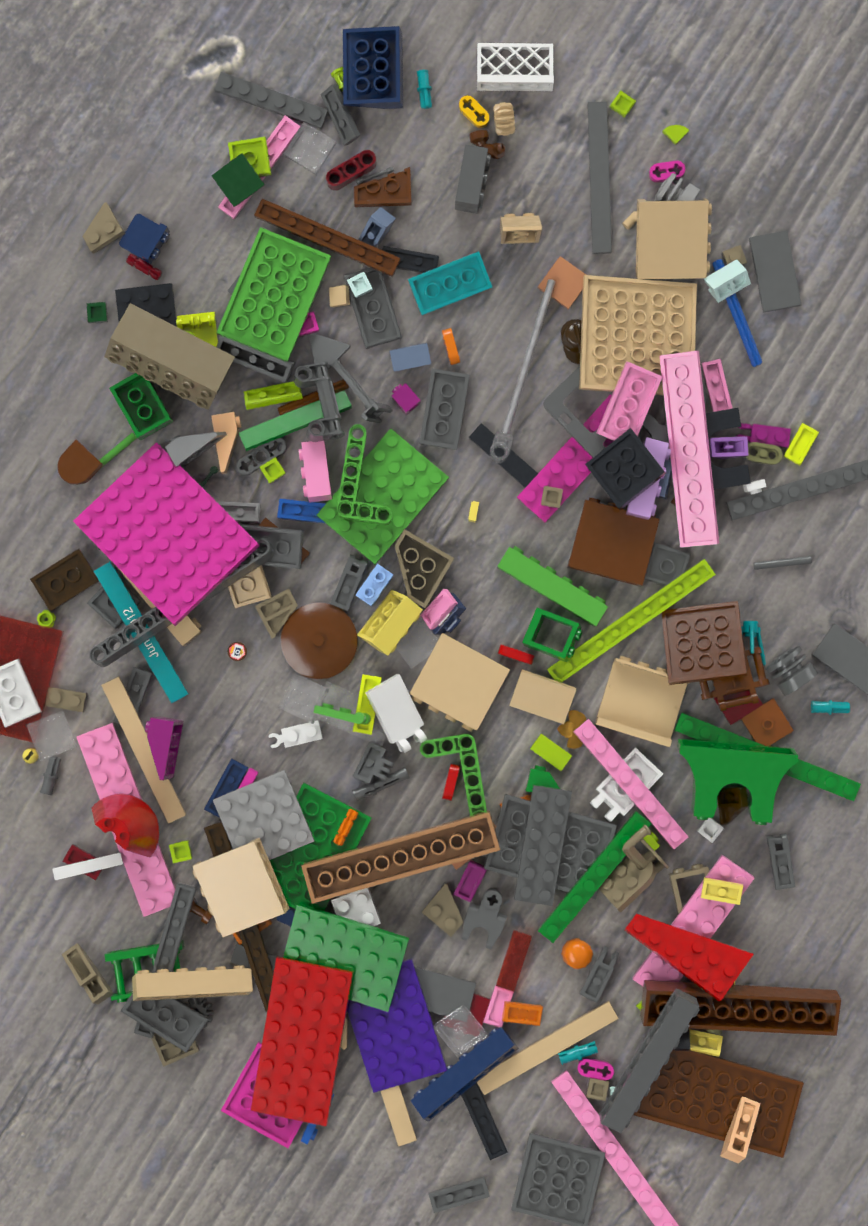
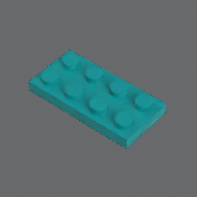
(450, 283)

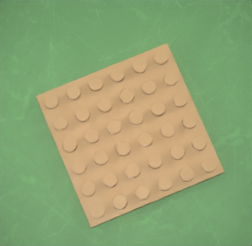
(632, 324)

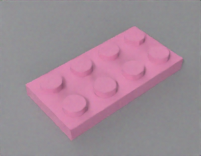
(629, 401)

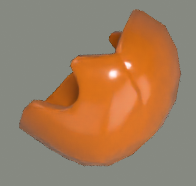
(577, 953)

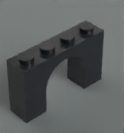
(732, 475)

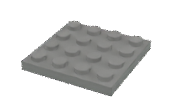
(267, 812)

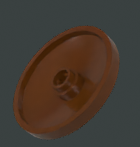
(319, 640)

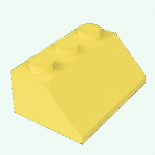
(390, 622)

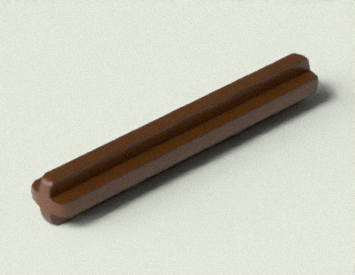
(310, 398)

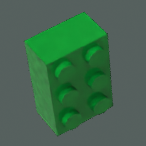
(141, 405)

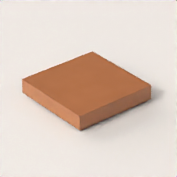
(567, 282)

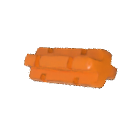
(345, 827)

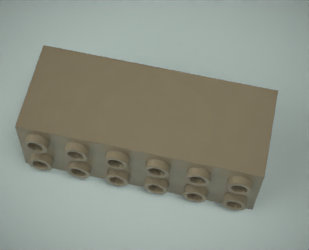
(168, 356)

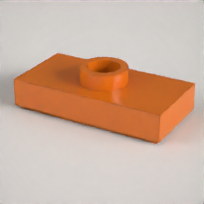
(522, 1013)

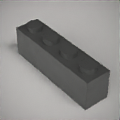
(257, 359)

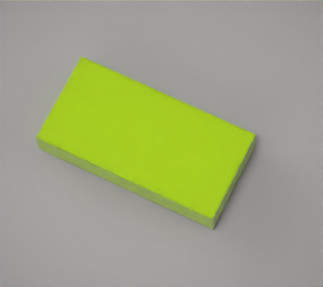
(551, 752)

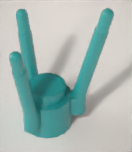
(752, 630)

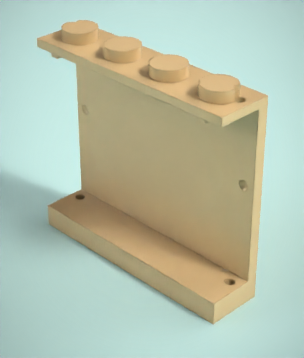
(672, 239)
(459, 682)
(640, 702)
(240, 888)

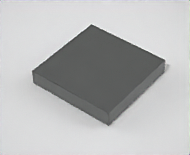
(666, 564)
(104, 607)

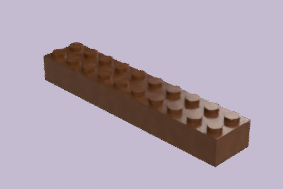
(751, 1008)

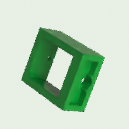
(533, 630)

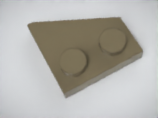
(276, 611)
(444, 911)

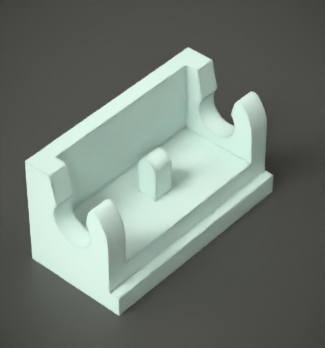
(727, 280)

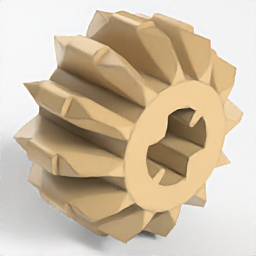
(504, 119)

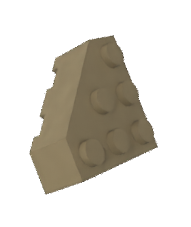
(421, 567)

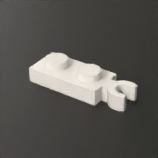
(298, 734)

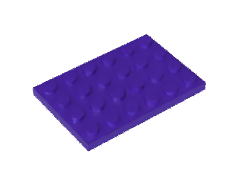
(400, 1042)

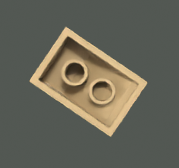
(520, 228)

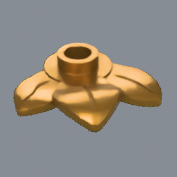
(575, 720)

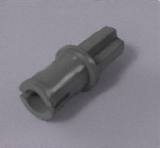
(50, 775)

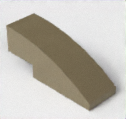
(87, 974)

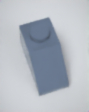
(377, 227)

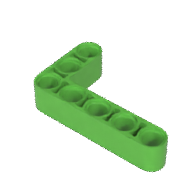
(353, 482)
(467, 771)

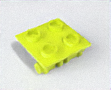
(201, 325)

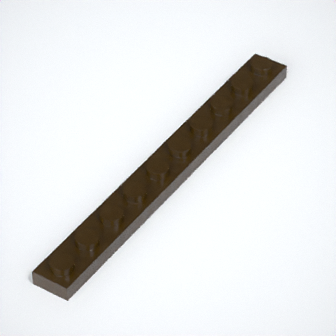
(251, 936)

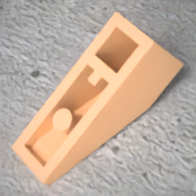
(226, 423)
(740, 1130)

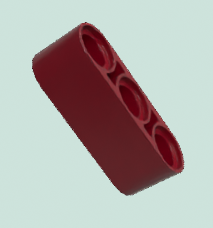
(346, 178)

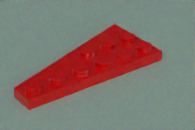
(701, 959)

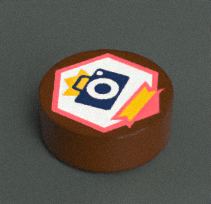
(237, 651)

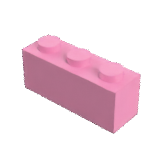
(315, 471)

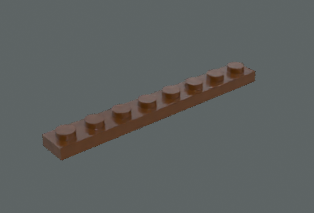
(327, 237)

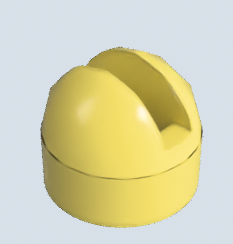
(33, 758)

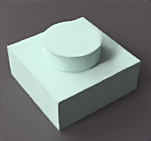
(359, 285)

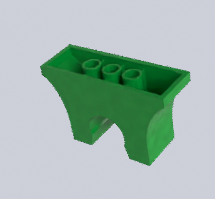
(727, 763)

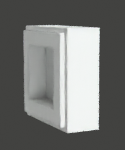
(710, 829)

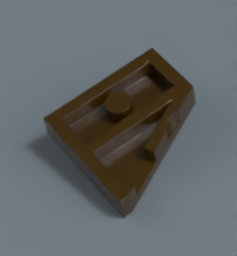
(731, 803)

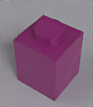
(405, 398)

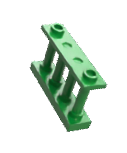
(135, 955)

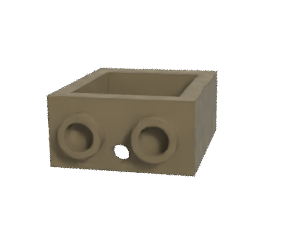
(681, 873)

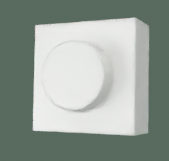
(755, 486)

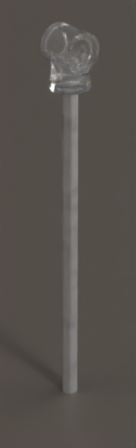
(504, 439)

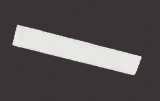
(87, 866)

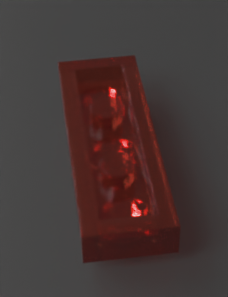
(513, 960)

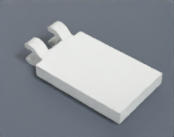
(396, 712)
(614, 796)

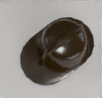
(572, 340)

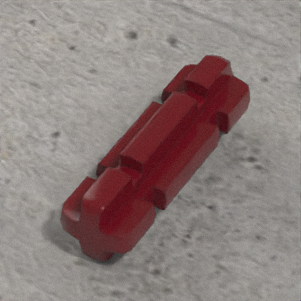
(144, 267)

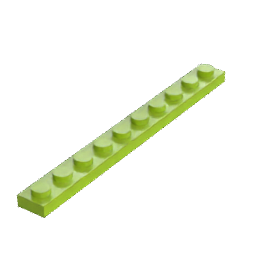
(632, 620)

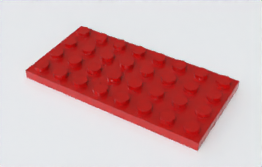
(301, 1041)

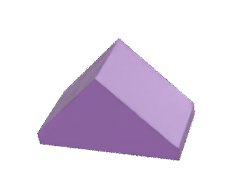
(728, 447)

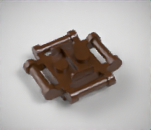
(736, 685)

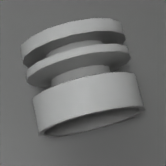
(672, 192)

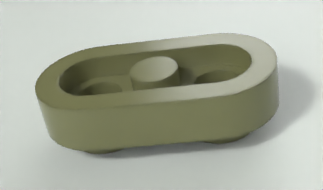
(762, 453)

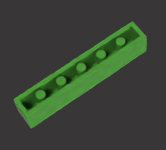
(552, 586)

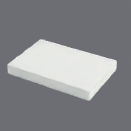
(16, 694)

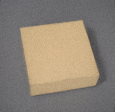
(339, 296)

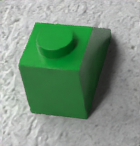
(540, 777)

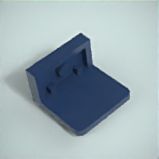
(144, 238)

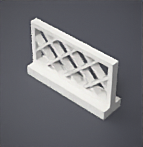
(513, 82)

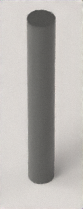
(782, 562)

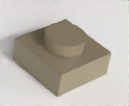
(734, 253)
(551, 497)
(597, 1089)

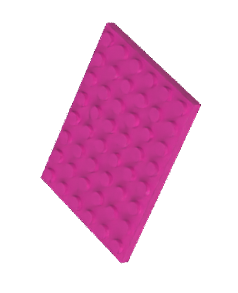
(166, 534)

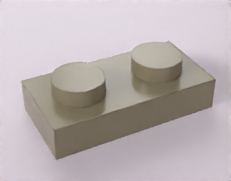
(66, 699)

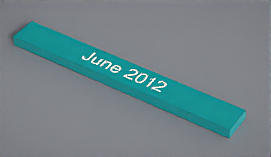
(150, 648)

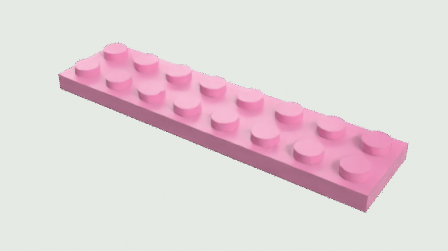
(697, 916)

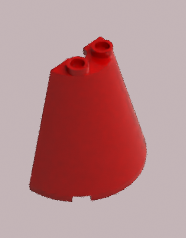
(130, 820)

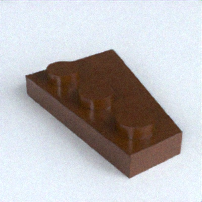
(388, 191)

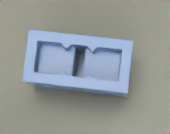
(374, 585)

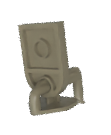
(633, 873)

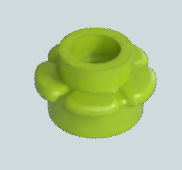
(46, 614)

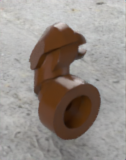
(480, 138)

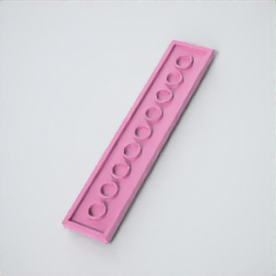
(689, 449)
(114, 776)

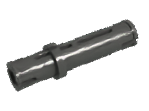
(379, 784)

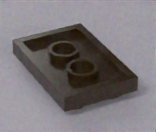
(64, 580)

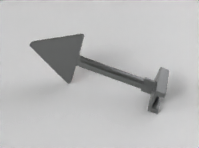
(331, 351)

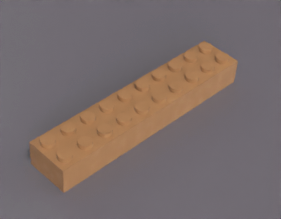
(400, 857)

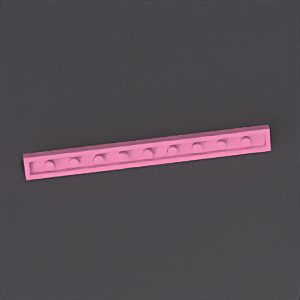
(613, 1151)

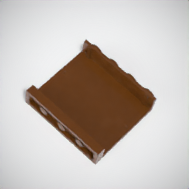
(613, 543)

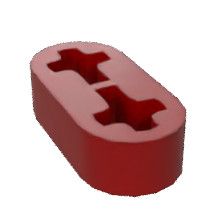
(516, 654)
(451, 782)

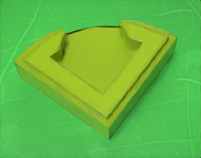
(675, 132)

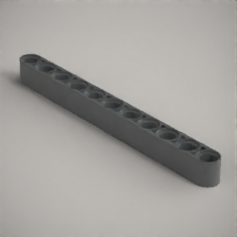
(160, 623)

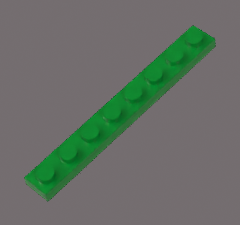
(591, 880)

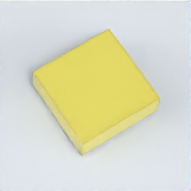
(473, 511)

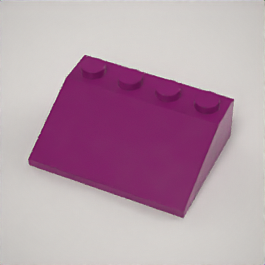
(164, 742)

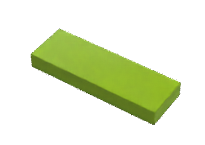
(272, 395)

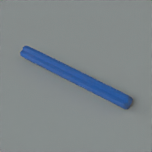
(741, 323)

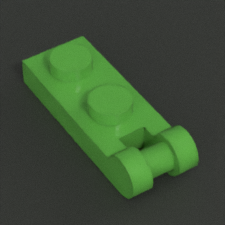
(342, 714)

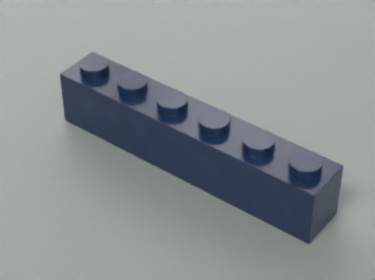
(464, 1074)

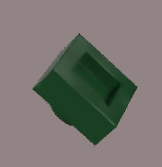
(97, 312)

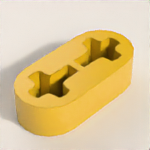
(477, 108)

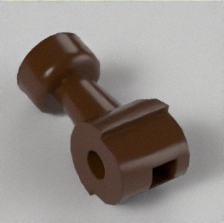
(205, 914)

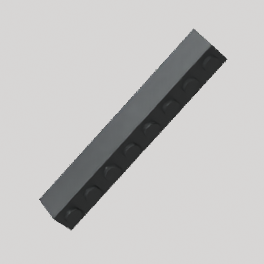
(649, 1060)

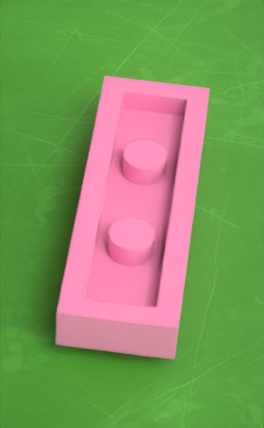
(716, 385)

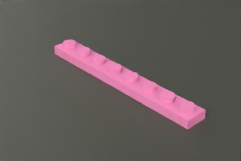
(630, 784)

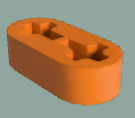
(450, 346)

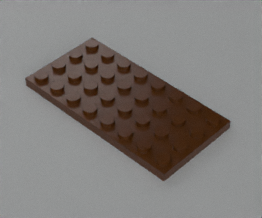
(705, 1090)

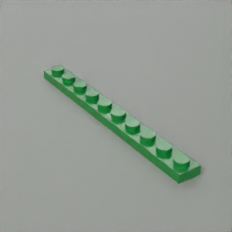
(802, 770)

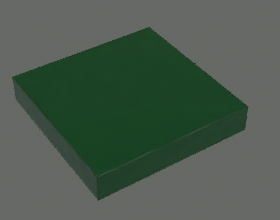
(238, 180)

